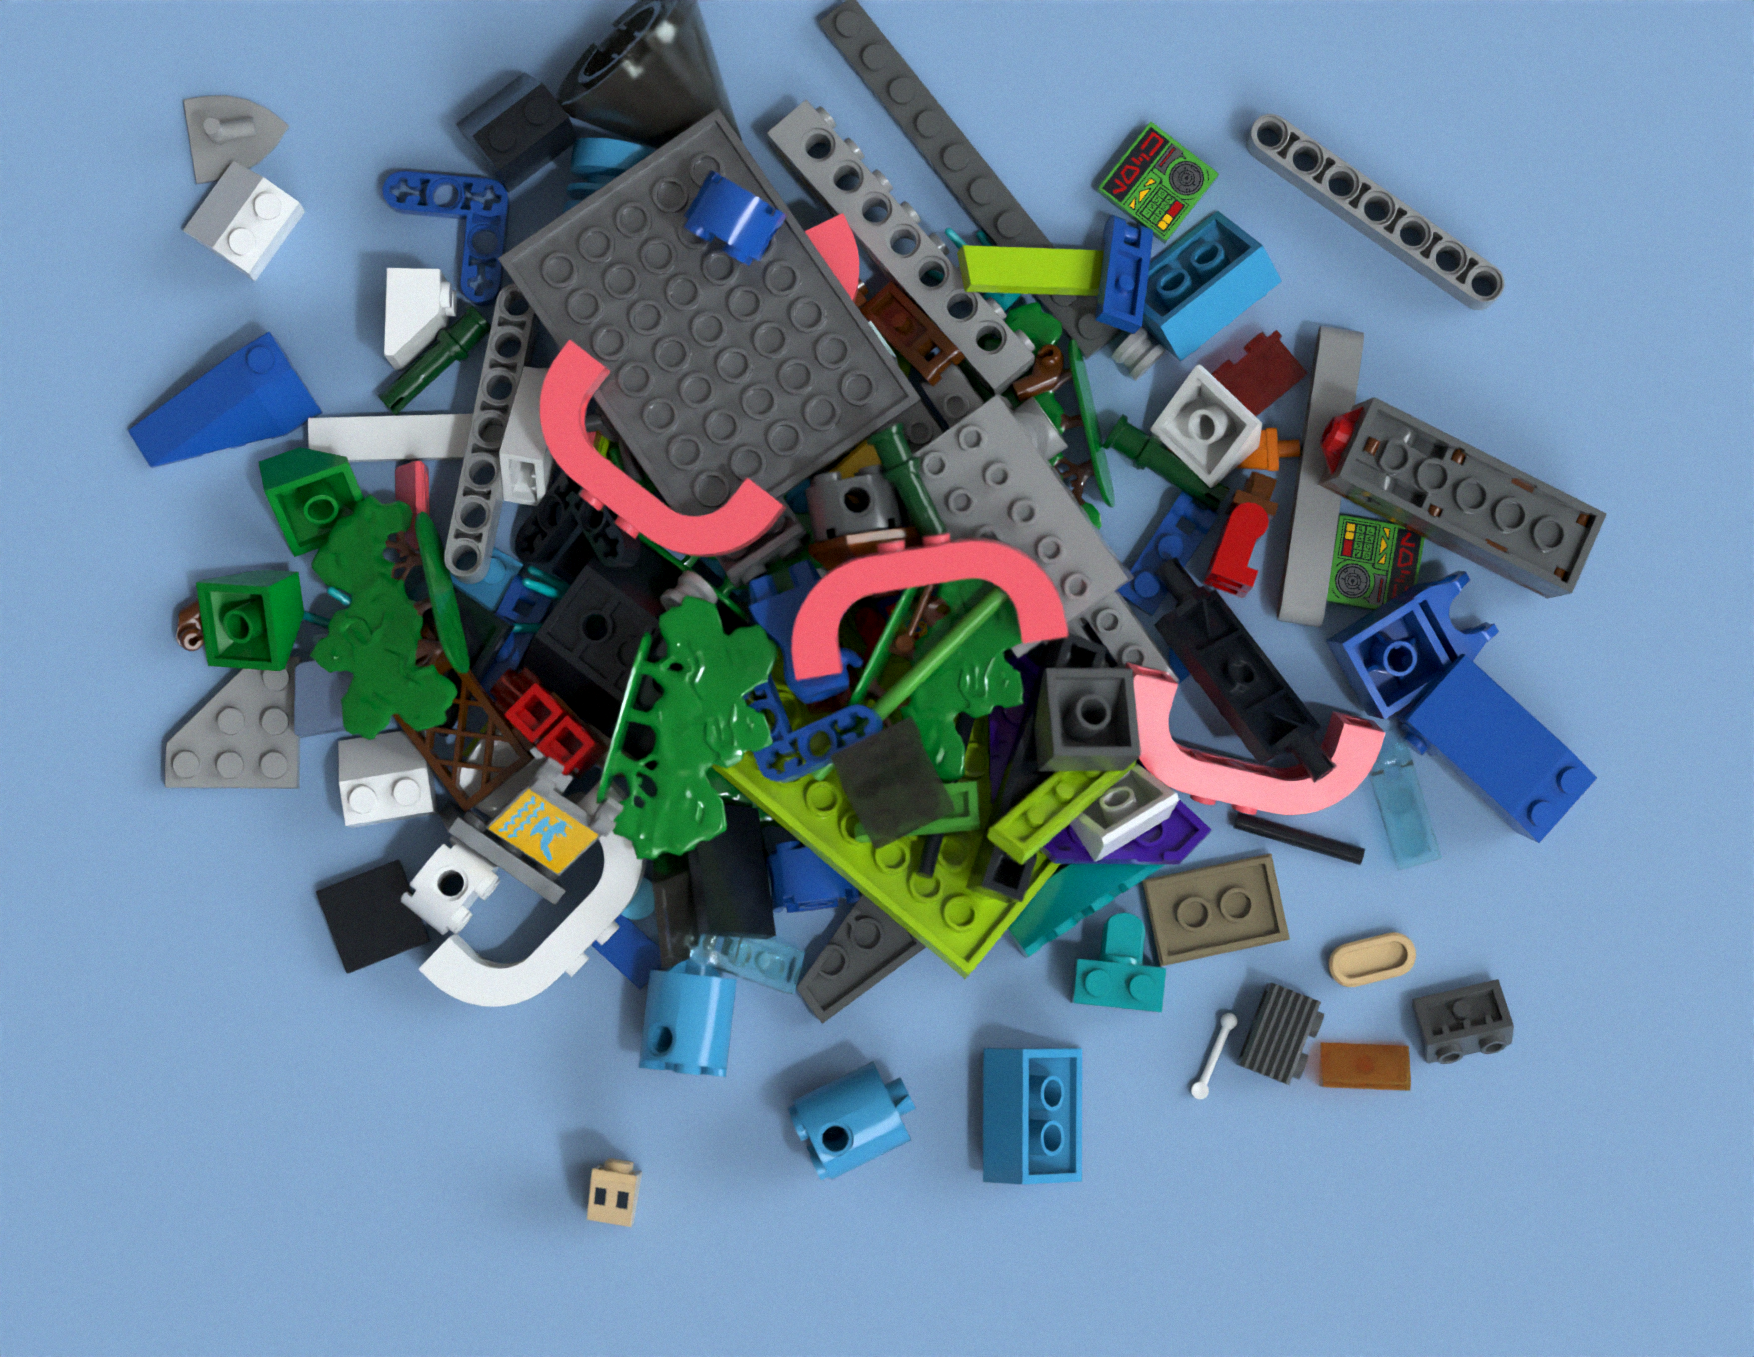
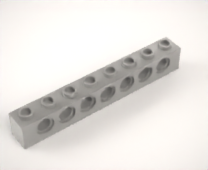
(792, 141)

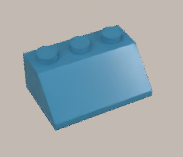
(1205, 284)
(1032, 1115)

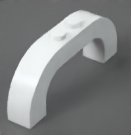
(482, 982)

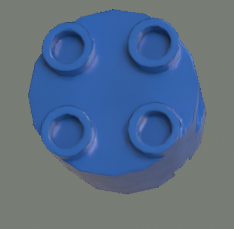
(734, 217)
(805, 880)

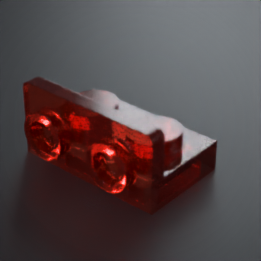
(1261, 374)

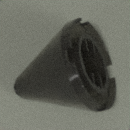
(649, 75)

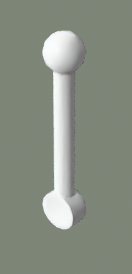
(1200, 1089)

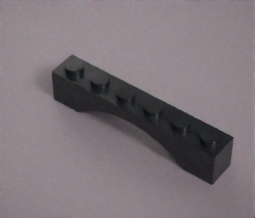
(994, 870)

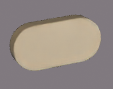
(1371, 959)

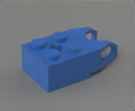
(1423, 643)

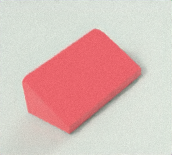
(413, 489)

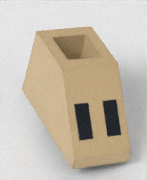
(614, 1192)

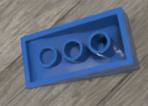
(1500, 749)

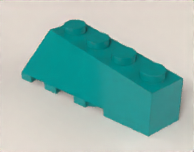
(1069, 898)

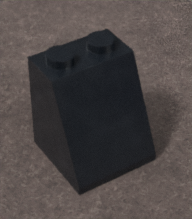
(518, 130)

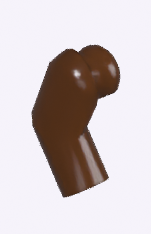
(1043, 376)
(189, 627)

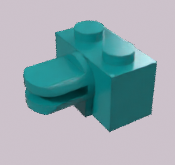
(1119, 975)

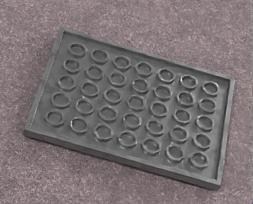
(709, 358)

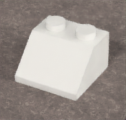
(244, 220)
(415, 312)
(384, 780)

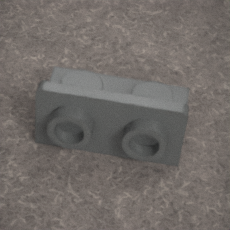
(781, 541)
(1463, 1022)

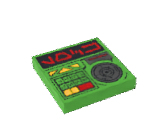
(1157, 182)
(1372, 562)

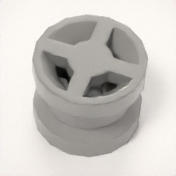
(1138, 353)
(688, 584)

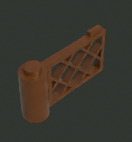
(514, 737)

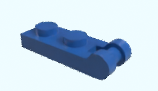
(1124, 275)
(1146, 589)
(517, 643)

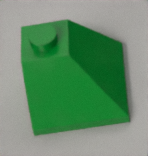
(309, 494)
(250, 618)

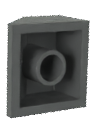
(1086, 720)

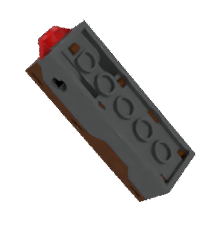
(1459, 497)

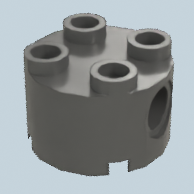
(832, 517)

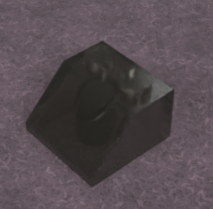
(674, 908)

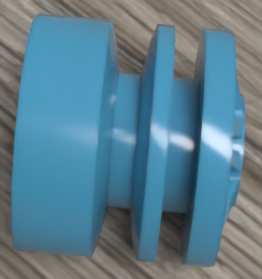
(600, 163)

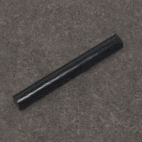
(1299, 838)

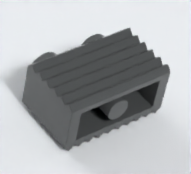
(1280, 1033)

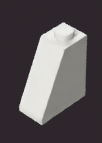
(524, 455)

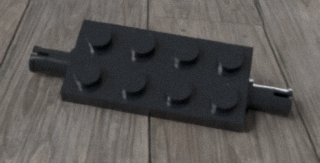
(1238, 674)

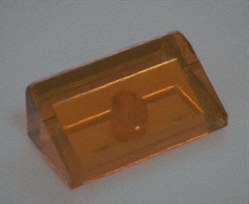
(1364, 1066)

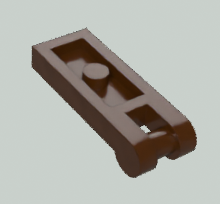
(911, 333)

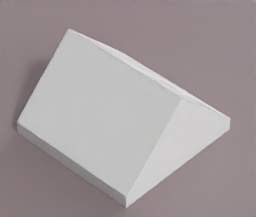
(1208, 427)
(1124, 812)

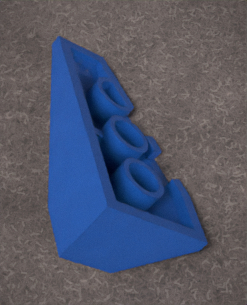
(233, 404)

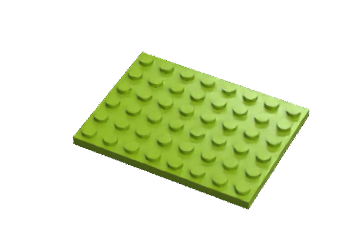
(937, 911)

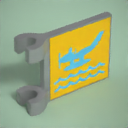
(549, 824)

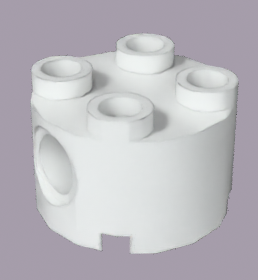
(445, 911)

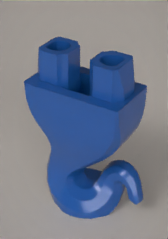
(778, 616)

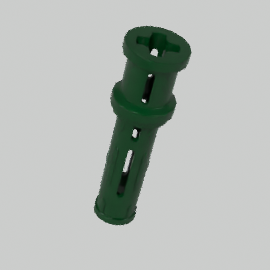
(451, 346)
(1147, 452)
(902, 469)

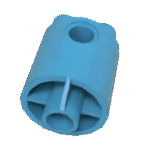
(688, 1020)
(866, 1117)

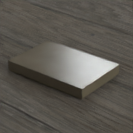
(1215, 910)

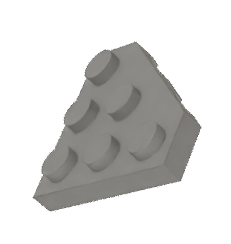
(240, 736)

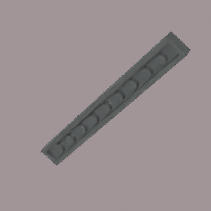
(954, 159)

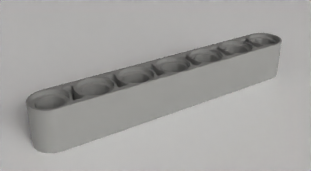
(1397, 213)
(484, 454)
(1314, 507)

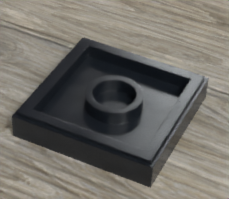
(370, 918)

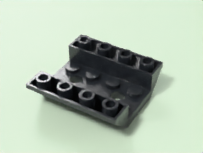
(594, 672)

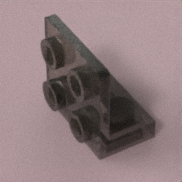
(892, 783)

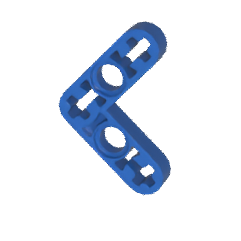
(477, 221)
(785, 739)

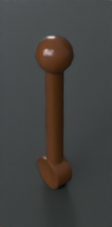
(906, 640)

